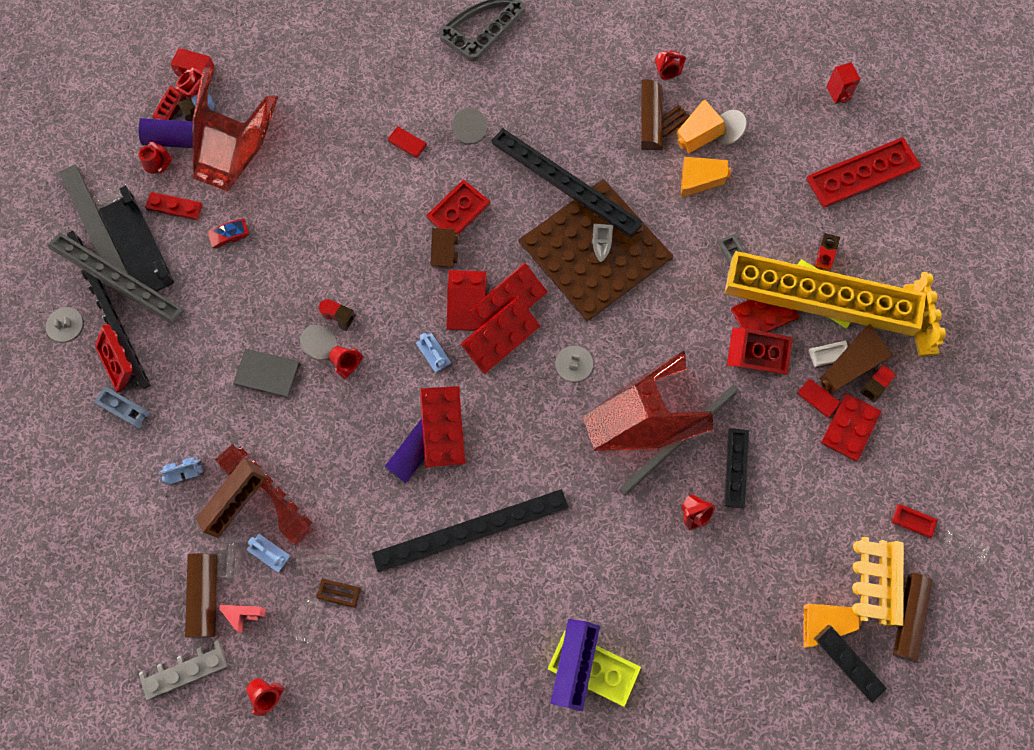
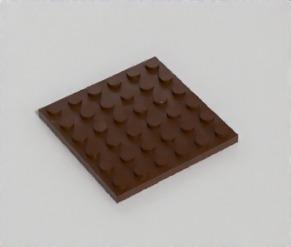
(567, 255)

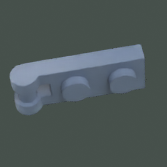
(121, 407)

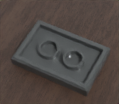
(266, 373)

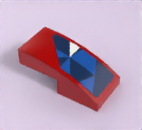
(227, 232)

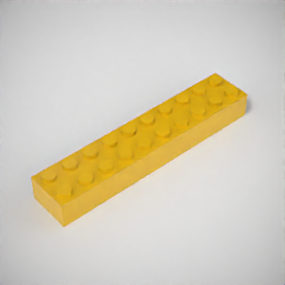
(825, 293)

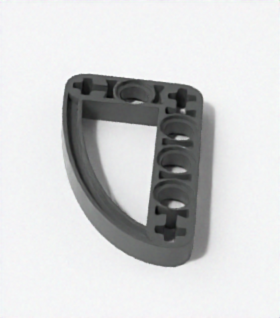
(497, 23)

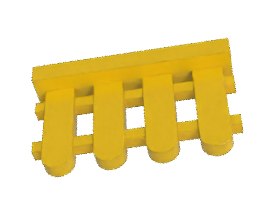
(931, 334)
(890, 581)

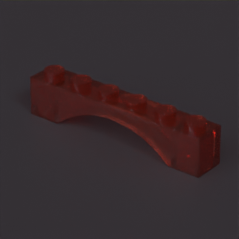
(290, 522)

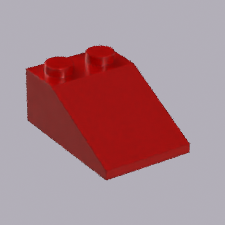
(463, 293)
(759, 350)

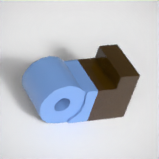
(188, 106)

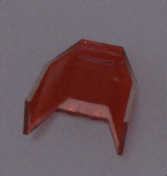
(223, 144)
(639, 418)

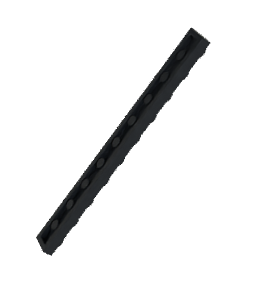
(567, 183)
(111, 317)
(469, 530)

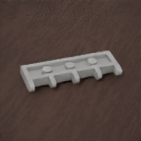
(184, 672)

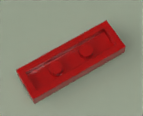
(173, 205)

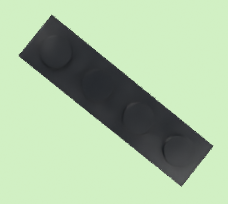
(736, 468)
(850, 663)

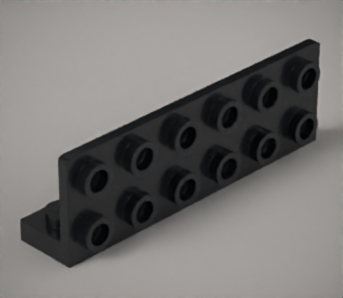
(136, 242)

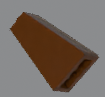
(857, 359)

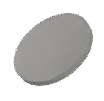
(469, 125)
(735, 126)
(64, 324)
(317, 342)
(574, 363)

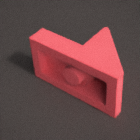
(236, 614)

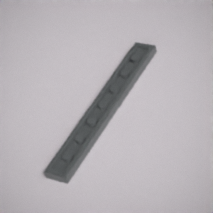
(91, 217)
(116, 278)
(669, 449)

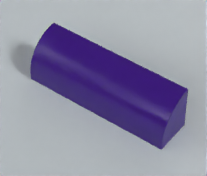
(166, 132)
(408, 455)
(575, 664)

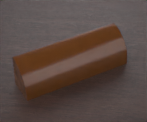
(651, 115)
(230, 498)
(201, 595)
(915, 610)

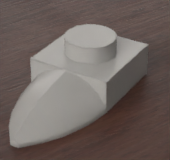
(602, 240)

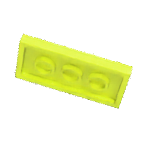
(610, 674)

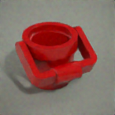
(668, 66)
(189, 83)
(152, 158)
(345, 360)
(696, 510)
(263, 696)

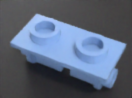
(433, 352)
(173, 473)
(267, 552)

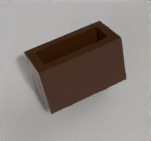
(443, 247)

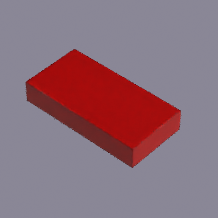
(407, 142)
(818, 398)
(914, 521)

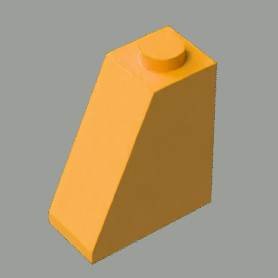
(700, 128)
(703, 174)
(819, 616)

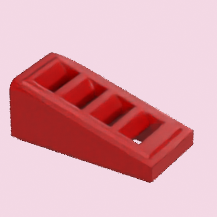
(169, 96)

